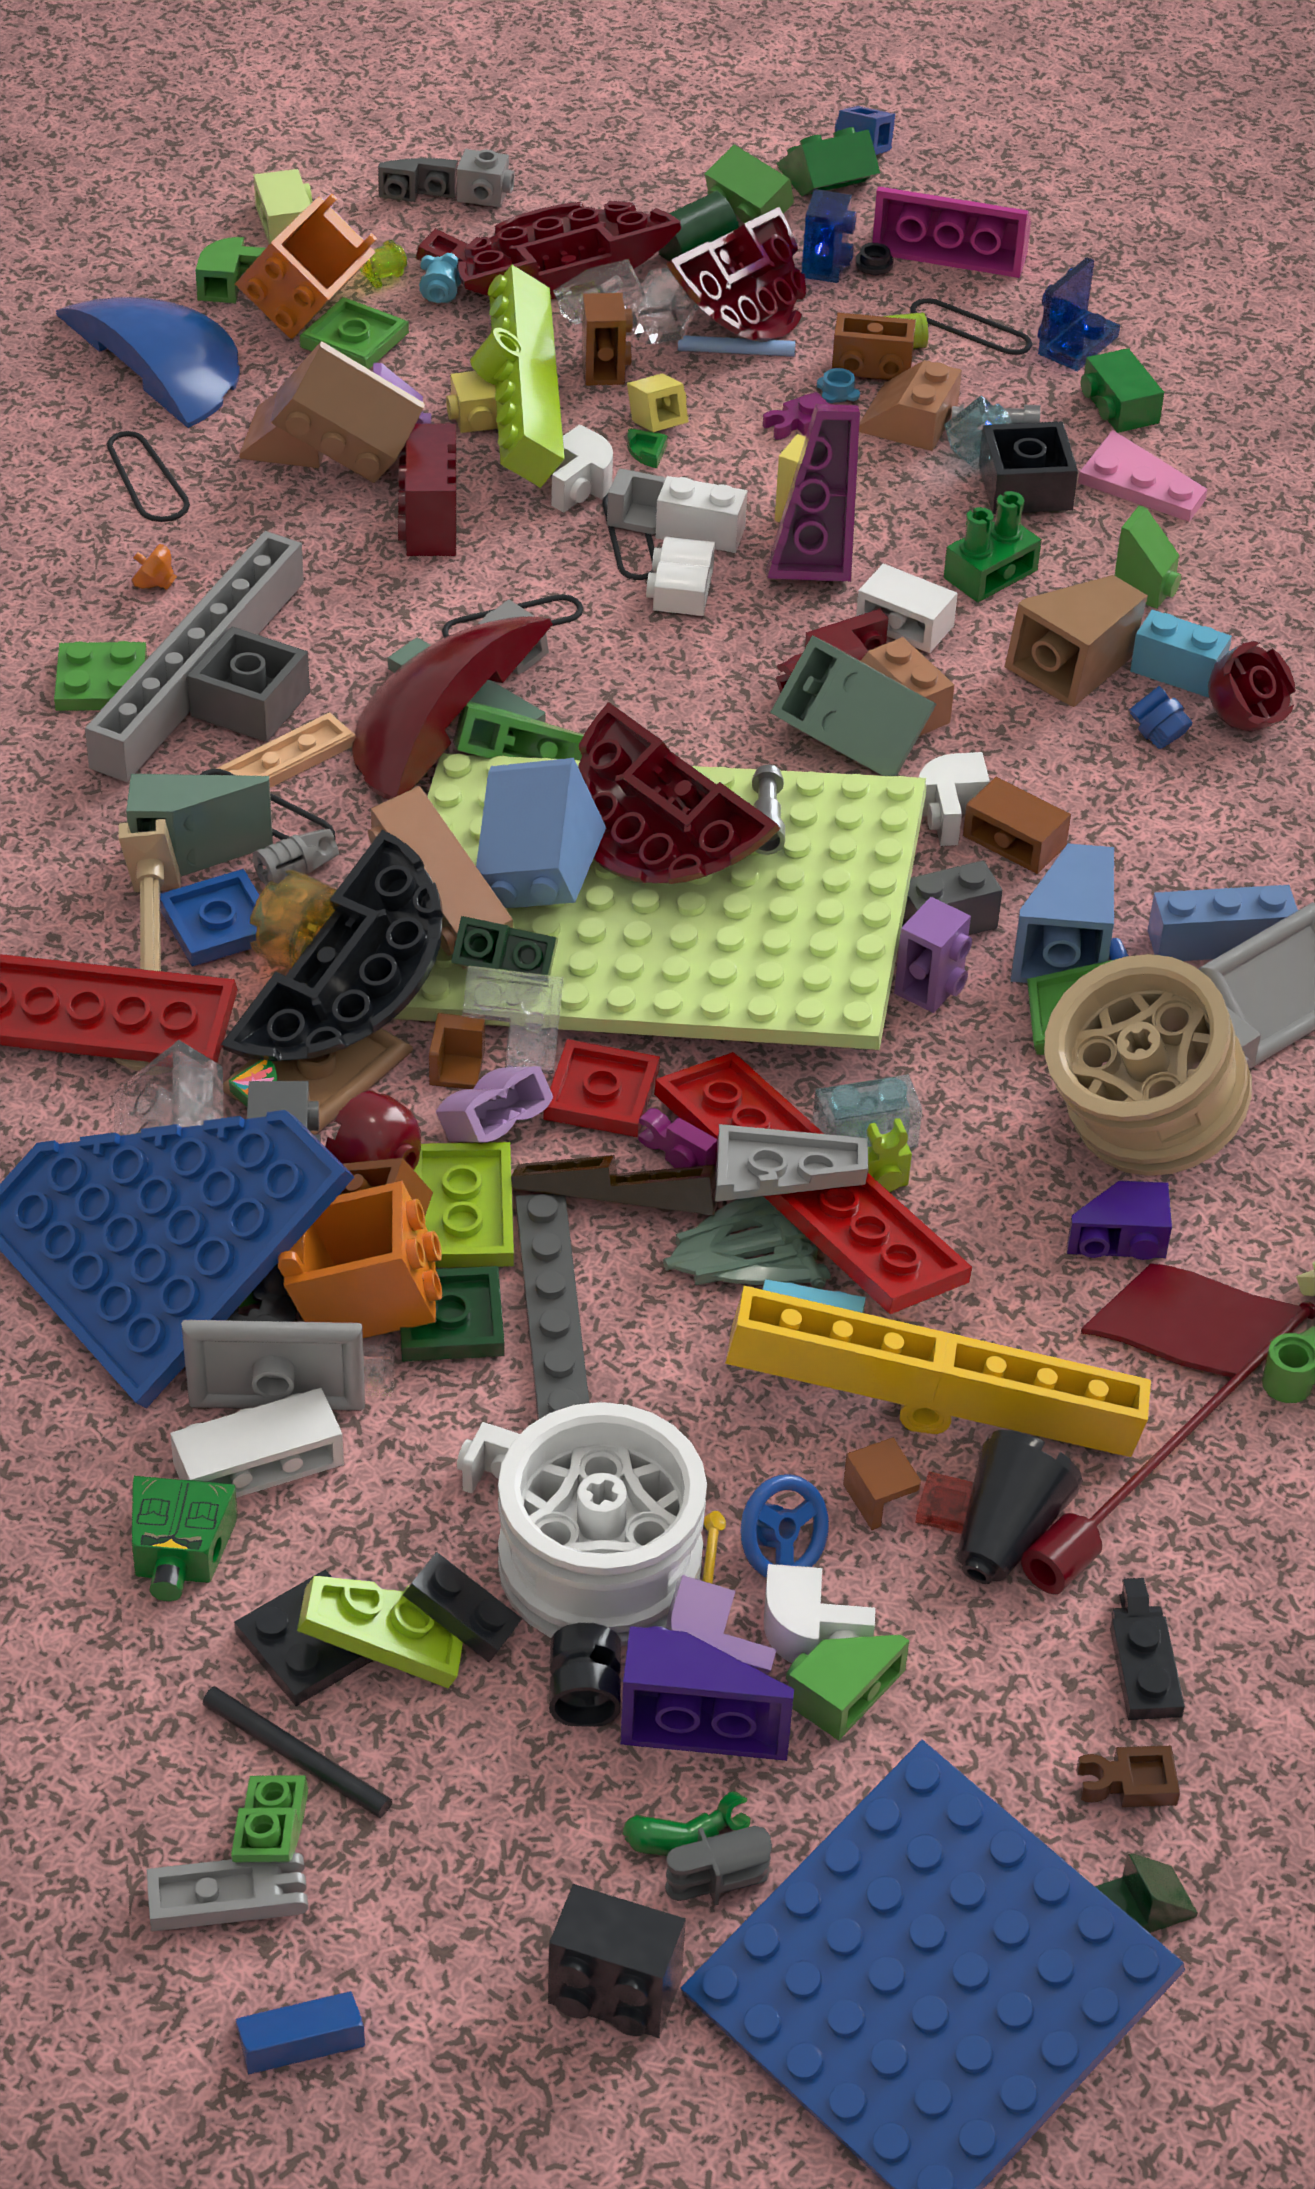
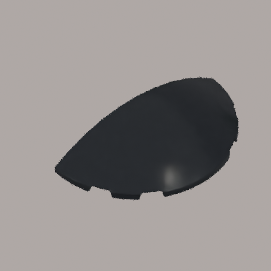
(357, 966)

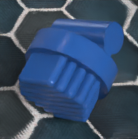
(1160, 718)

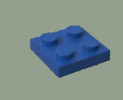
(212, 916)

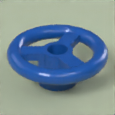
(779, 1527)

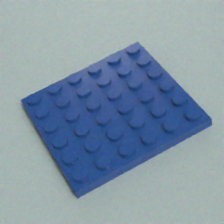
(932, 1980)

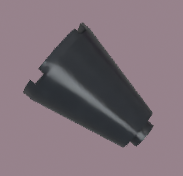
(1012, 1503)

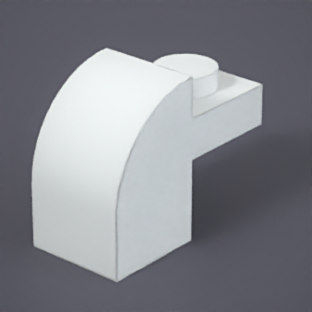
(584, 470)
(950, 785)
(798, 1620)

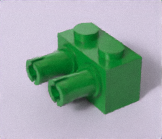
(992, 552)

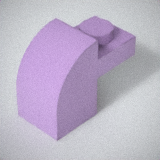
(704, 1611)

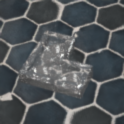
(525, 1001)

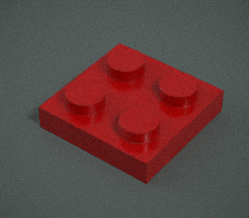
(602, 1087)

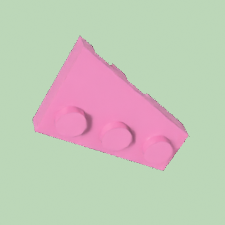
(1140, 477)

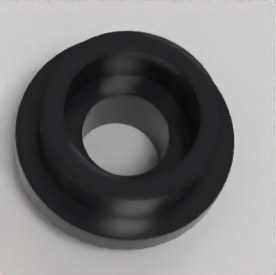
(874, 259)

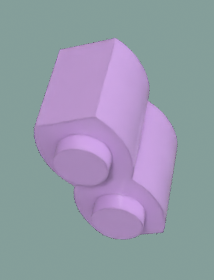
(494, 1104)

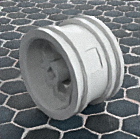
(599, 1518)

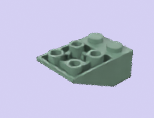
(853, 708)
(205, 815)

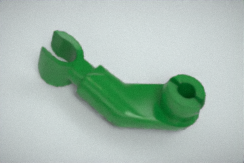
(660, 1836)

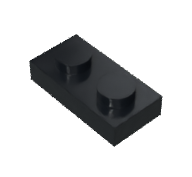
(462, 1607)

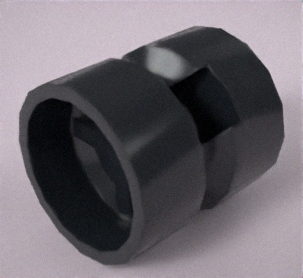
(585, 1675)

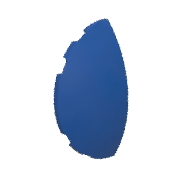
(176, 351)

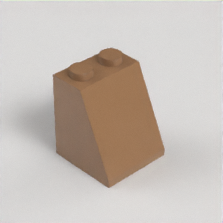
(1075, 636)

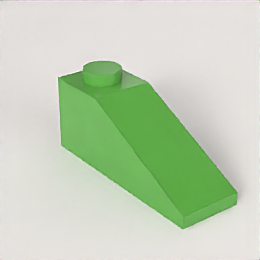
(499, 732)

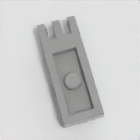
(225, 1892)

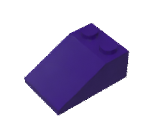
(700, 1699)

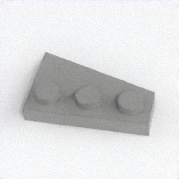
(783, 1162)

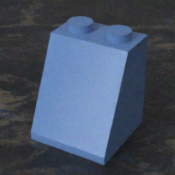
(537, 833)
(1067, 915)

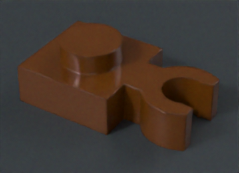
(1138, 1774)

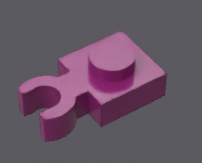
(795, 415)
(680, 1140)

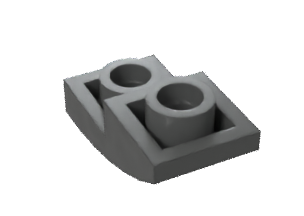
(409, 177)

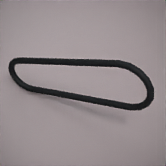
(181, 493)

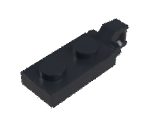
(1145, 1656)

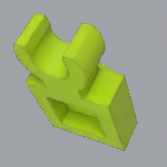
(889, 1156)

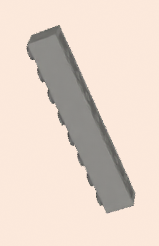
(158, 692)

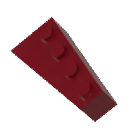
(428, 491)

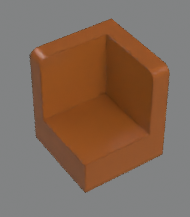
(456, 1051)
(878, 1476)

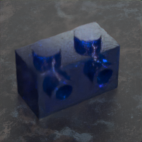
(827, 235)

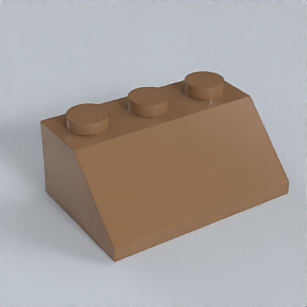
(346, 412)

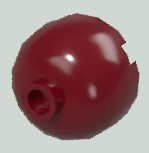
(1251, 687)
(374, 1130)

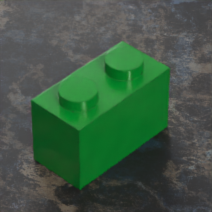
(1122, 390)

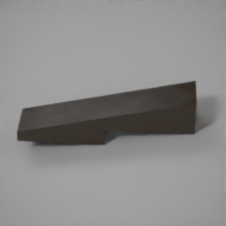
(597, 1178)

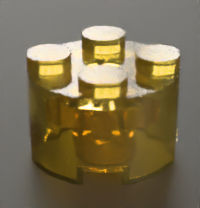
(290, 916)

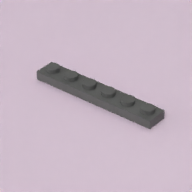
(551, 1302)

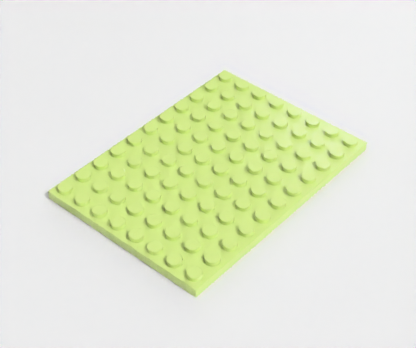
(752, 953)

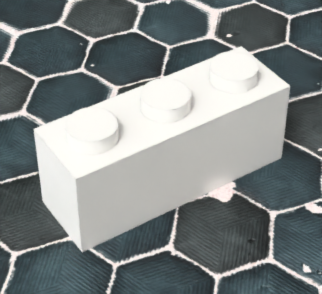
(261, 1444)

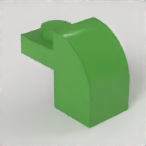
(221, 267)

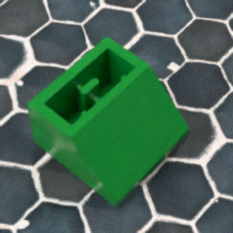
(830, 162)

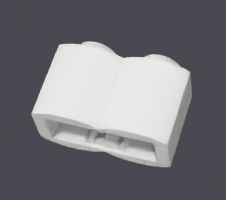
(681, 576)

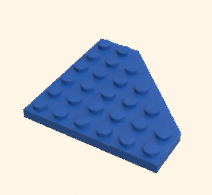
(161, 1230)

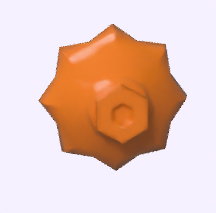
(155, 570)

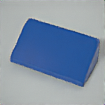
(300, 2032)

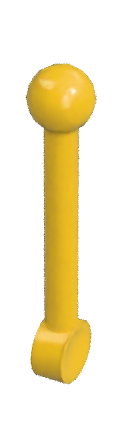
(714, 1523)

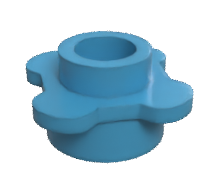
(838, 386)

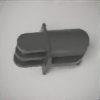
(718, 1864)

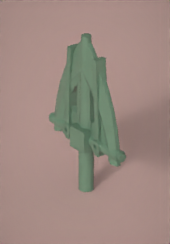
(717, 1256)

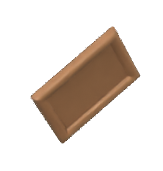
(341, 1074)

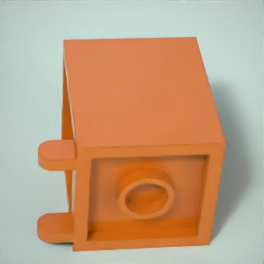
(305, 266)
(366, 1263)

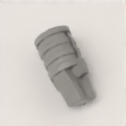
(296, 853)

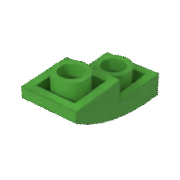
(271, 1819)

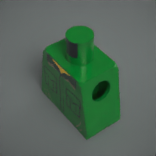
(180, 1531)

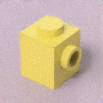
(472, 402)
(657, 402)

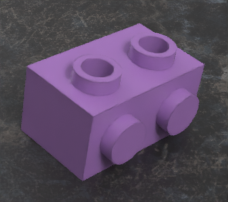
(933, 955)

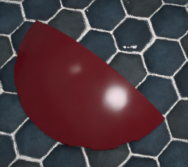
(565, 241)
(746, 278)
(408, 714)
(660, 811)

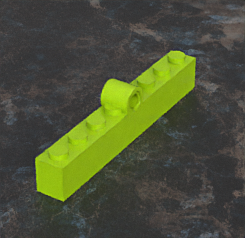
(523, 368)

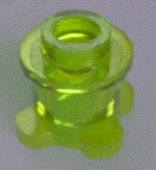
(387, 261)

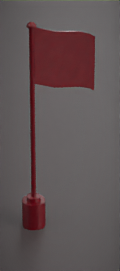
(1186, 1323)

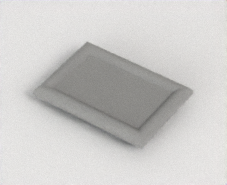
(1272, 981)
(269, 1360)

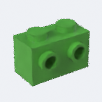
(749, 184)

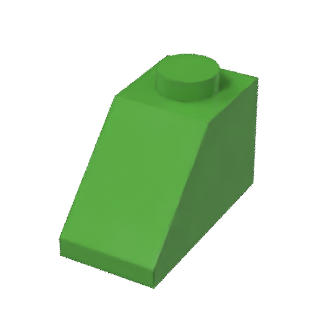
(1147, 558)
(845, 1679)

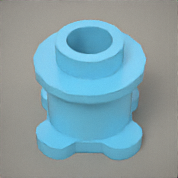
(440, 279)

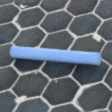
(736, 346)

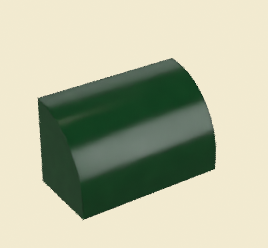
(700, 223)

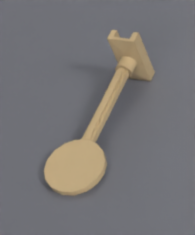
(151, 870)

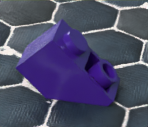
(1124, 1222)

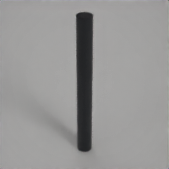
(297, 1752)

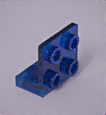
(1067, 327)

